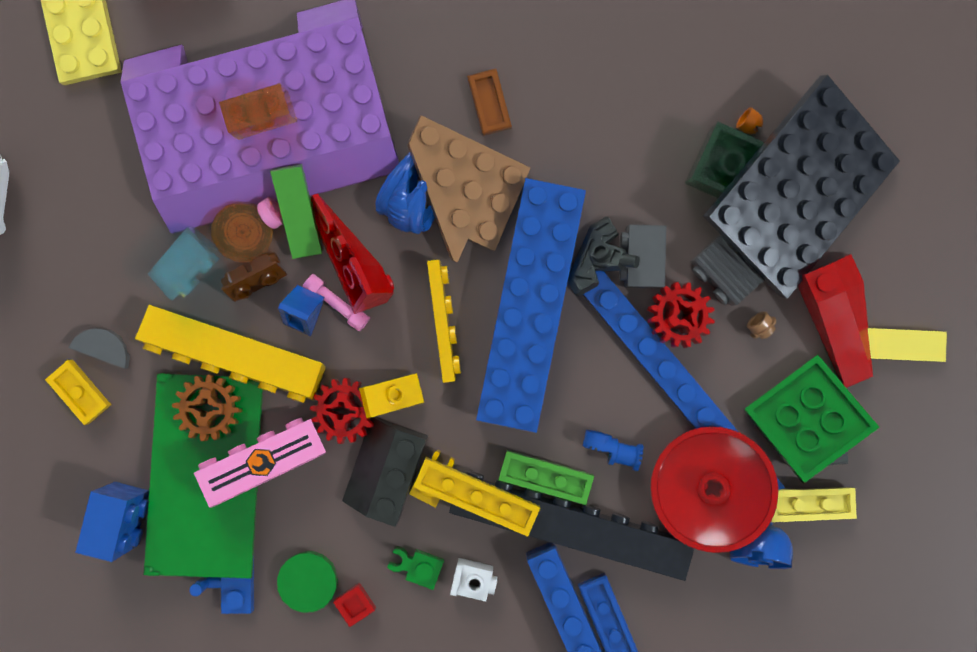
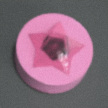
(270, 212)

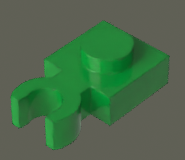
(422, 568)

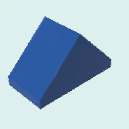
(301, 309)

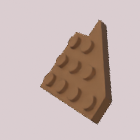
(467, 185)

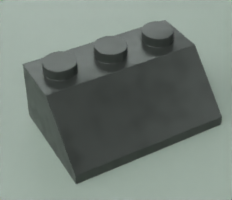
(384, 471)

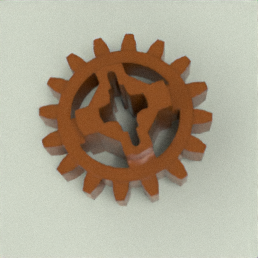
(206, 419)

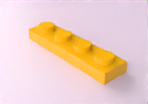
(442, 307)
(477, 496)

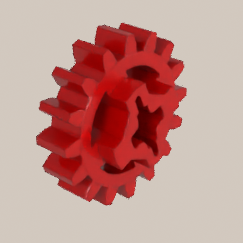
(673, 306)
(341, 422)

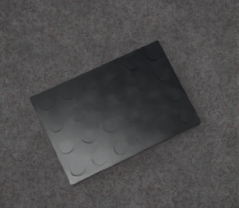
(802, 187)

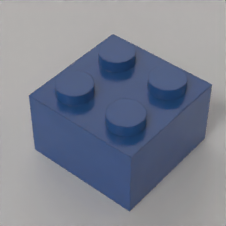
(113, 521)

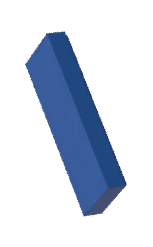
(606, 615)

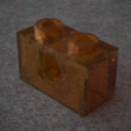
(258, 111)

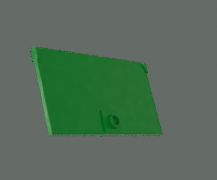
(182, 530)

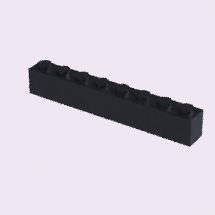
(597, 533)

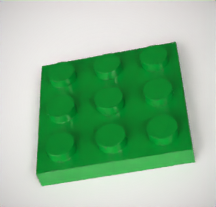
(811, 419)

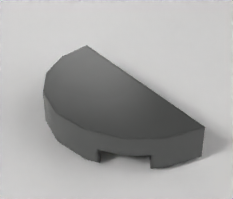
(103, 345)

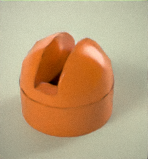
(749, 120)

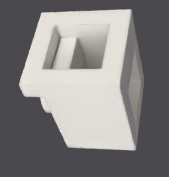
(468, 570)

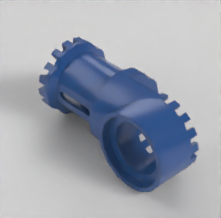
(617, 451)

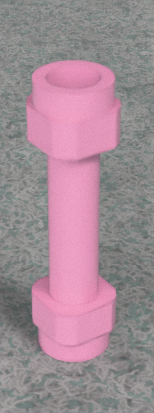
(317, 286)

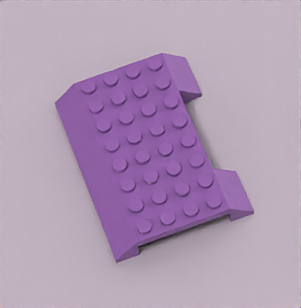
(202, 168)

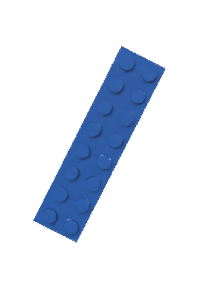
(531, 305)

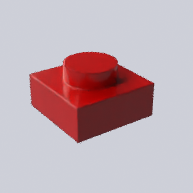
(354, 605)

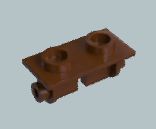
(241, 284)

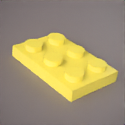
(81, 39)

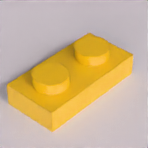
(78, 392)

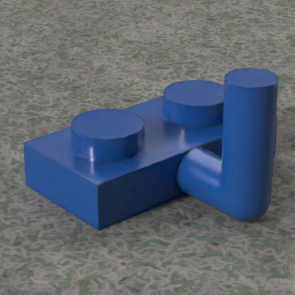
(236, 593)

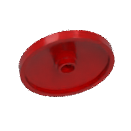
(714, 489)

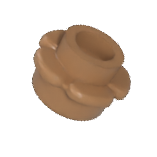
(761, 325)

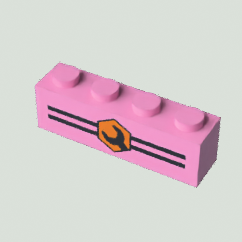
(259, 463)

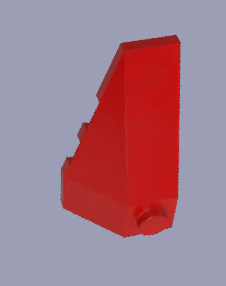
(355, 266)
(839, 312)

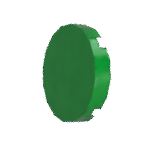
(307, 581)

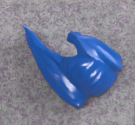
(405, 199)

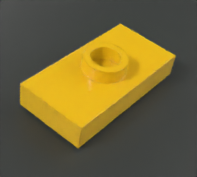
(391, 395)

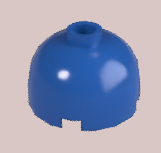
(769, 549)

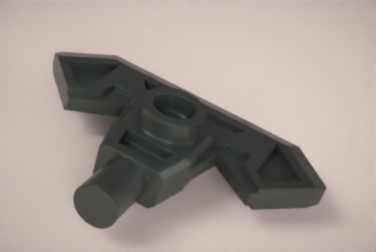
(598, 256)

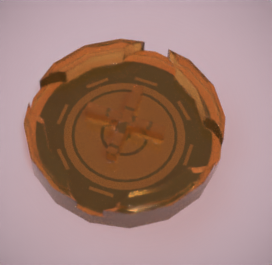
(241, 232)

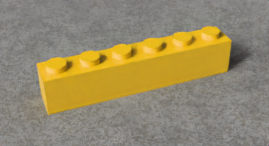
(231, 353)

